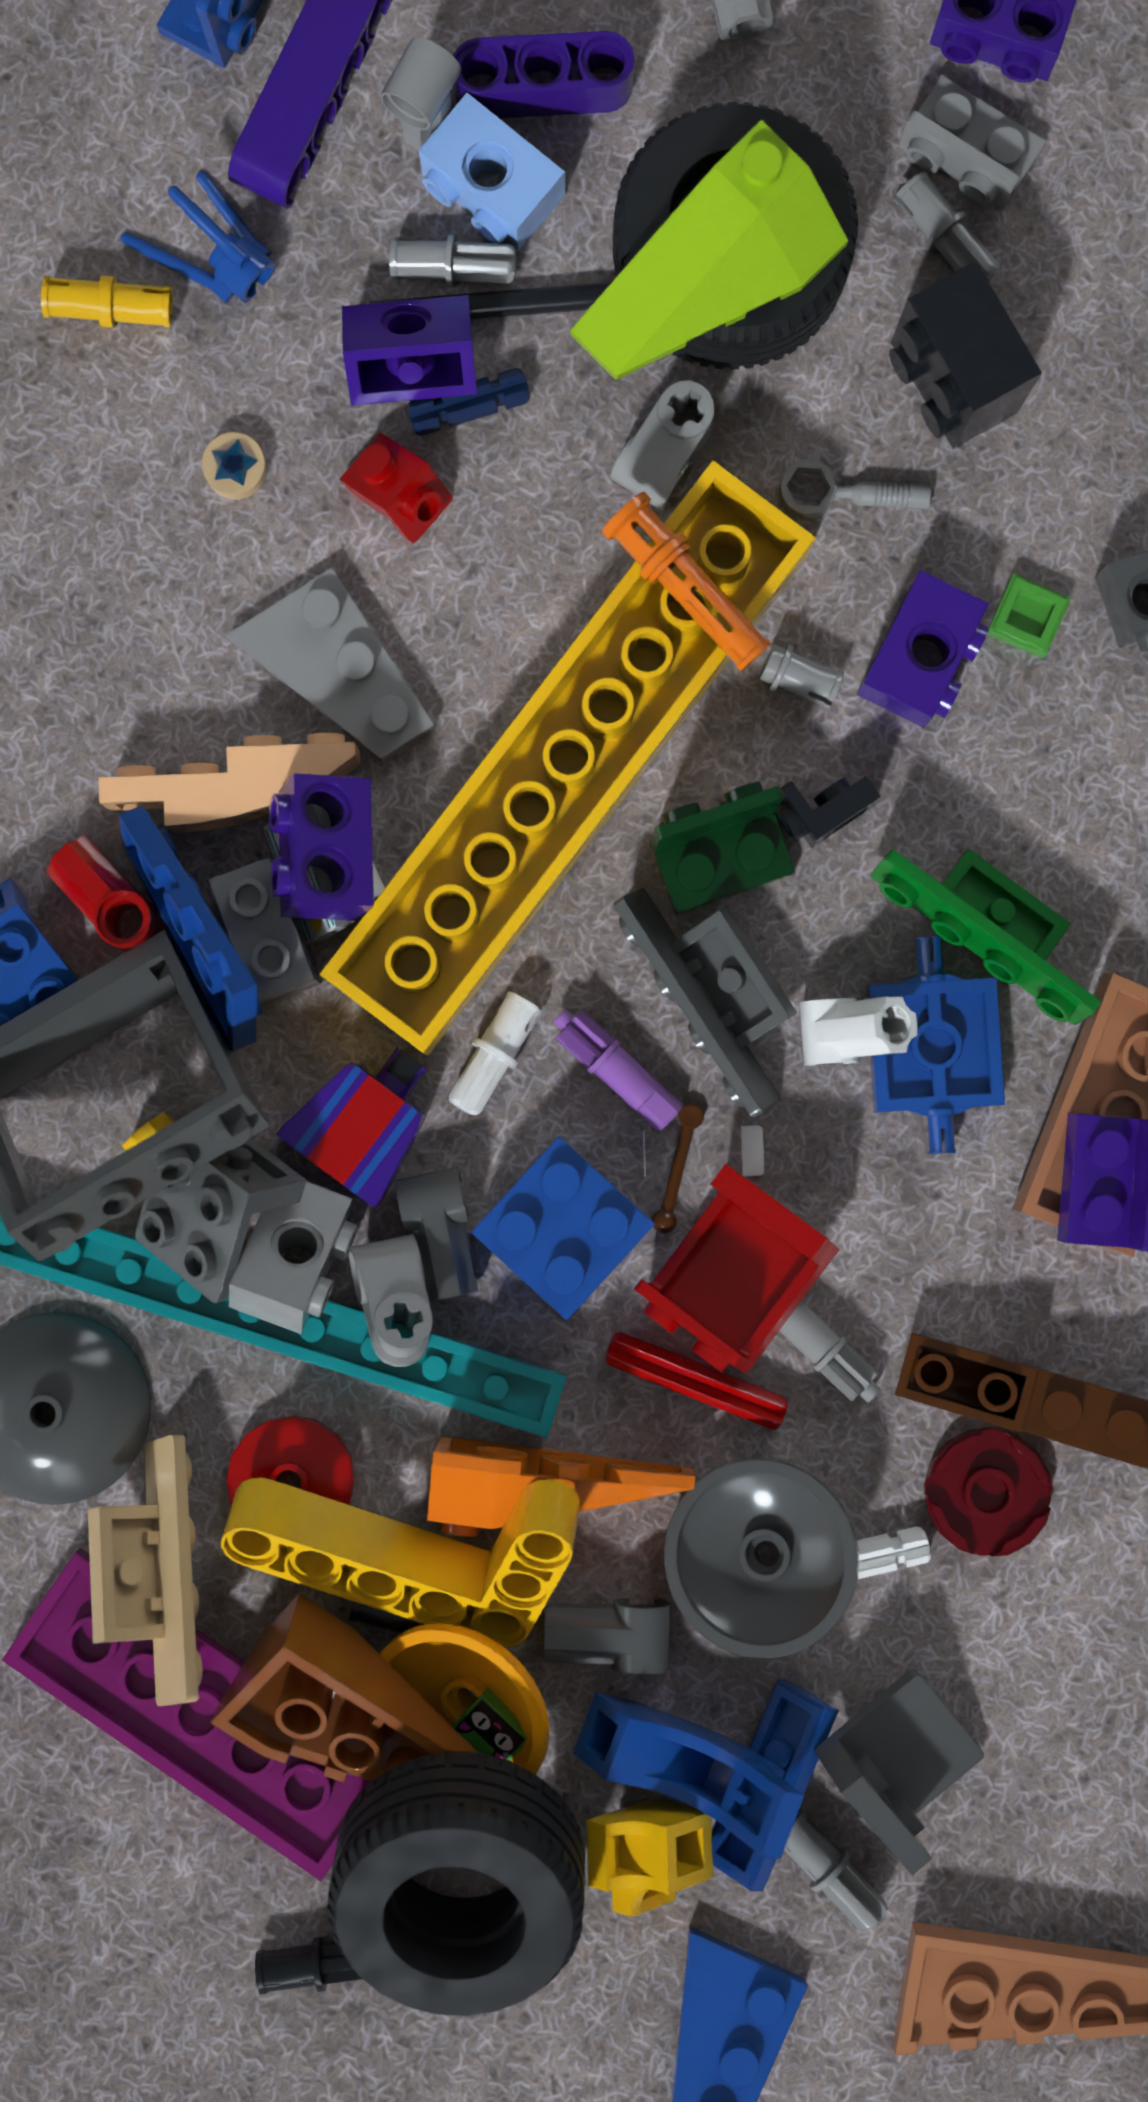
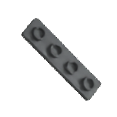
(718, 987)

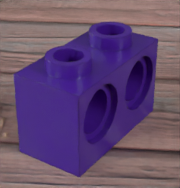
(999, 36)
(340, 850)

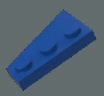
(730, 2021)

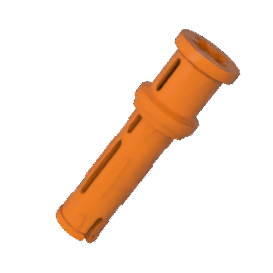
(672, 550)

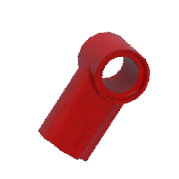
(101, 892)

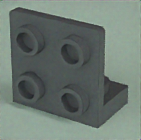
(205, 1218)
(898, 1761)

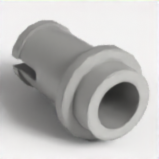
(801, 676)

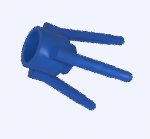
(235, 260)

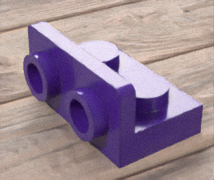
(1105, 1182)

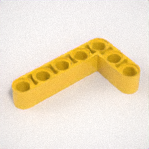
(405, 1566)

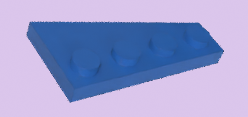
(193, 928)

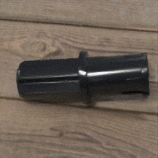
(302, 1967)

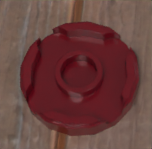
(973, 1476)

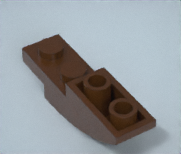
(1025, 1399)

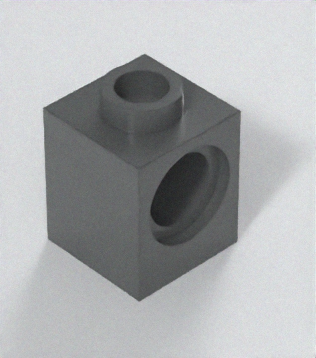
(1116, 587)

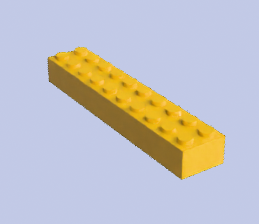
(561, 769)

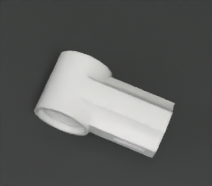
(851, 1029)

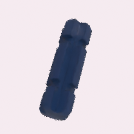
(508, 390)

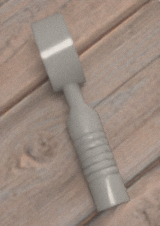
(863, 493)

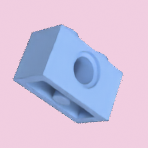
(477, 142)

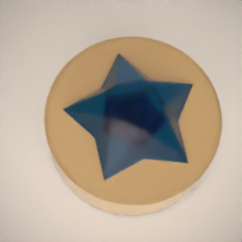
(234, 465)

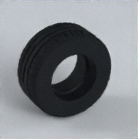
(670, 170)
(453, 1950)

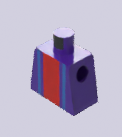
(361, 1126)

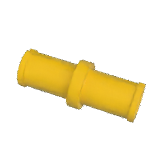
(107, 301)

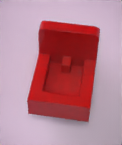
(397, 486)

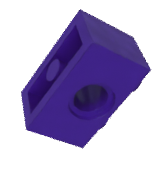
(408, 350)
(934, 614)

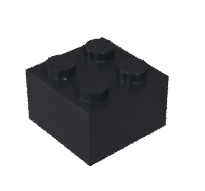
(962, 356)

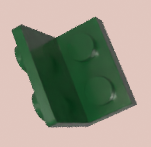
(722, 848)

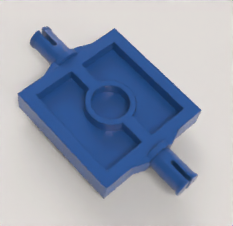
(956, 1048)

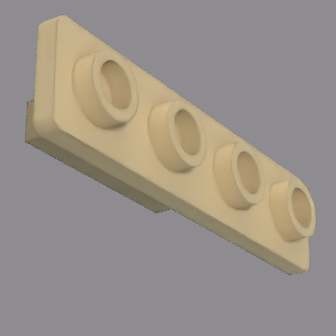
(145, 1572)

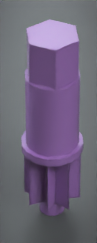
(616, 1068)

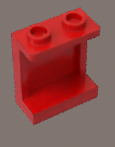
(737, 1274)

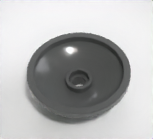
(97, 1401)
(725, 1584)

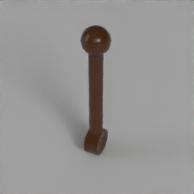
(689, 1118)

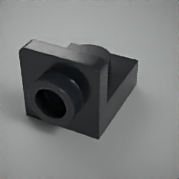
(837, 808)

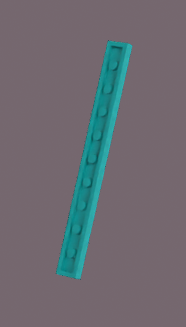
(339, 1340)

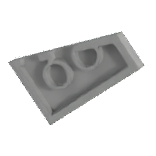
(337, 664)

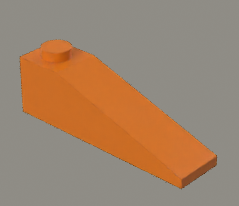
(480, 1481)

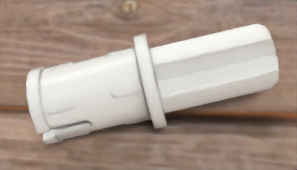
(494, 1053)

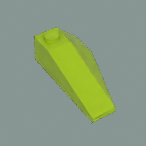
(732, 245)

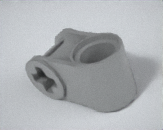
(660, 450)
(392, 1289)

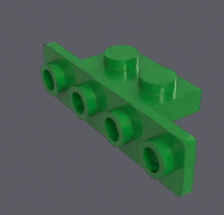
(996, 922)

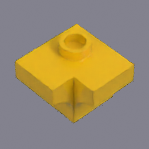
(648, 1853)

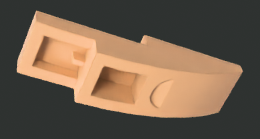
(214, 800)

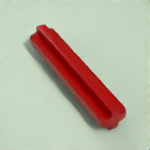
(696, 1381)

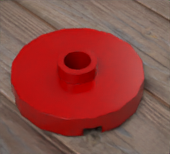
(297, 1446)

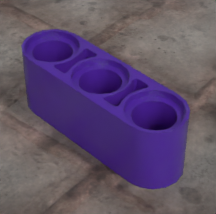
(566, 55)

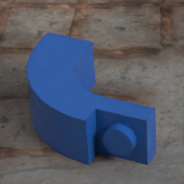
(692, 1764)

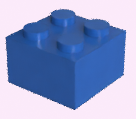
(562, 1228)

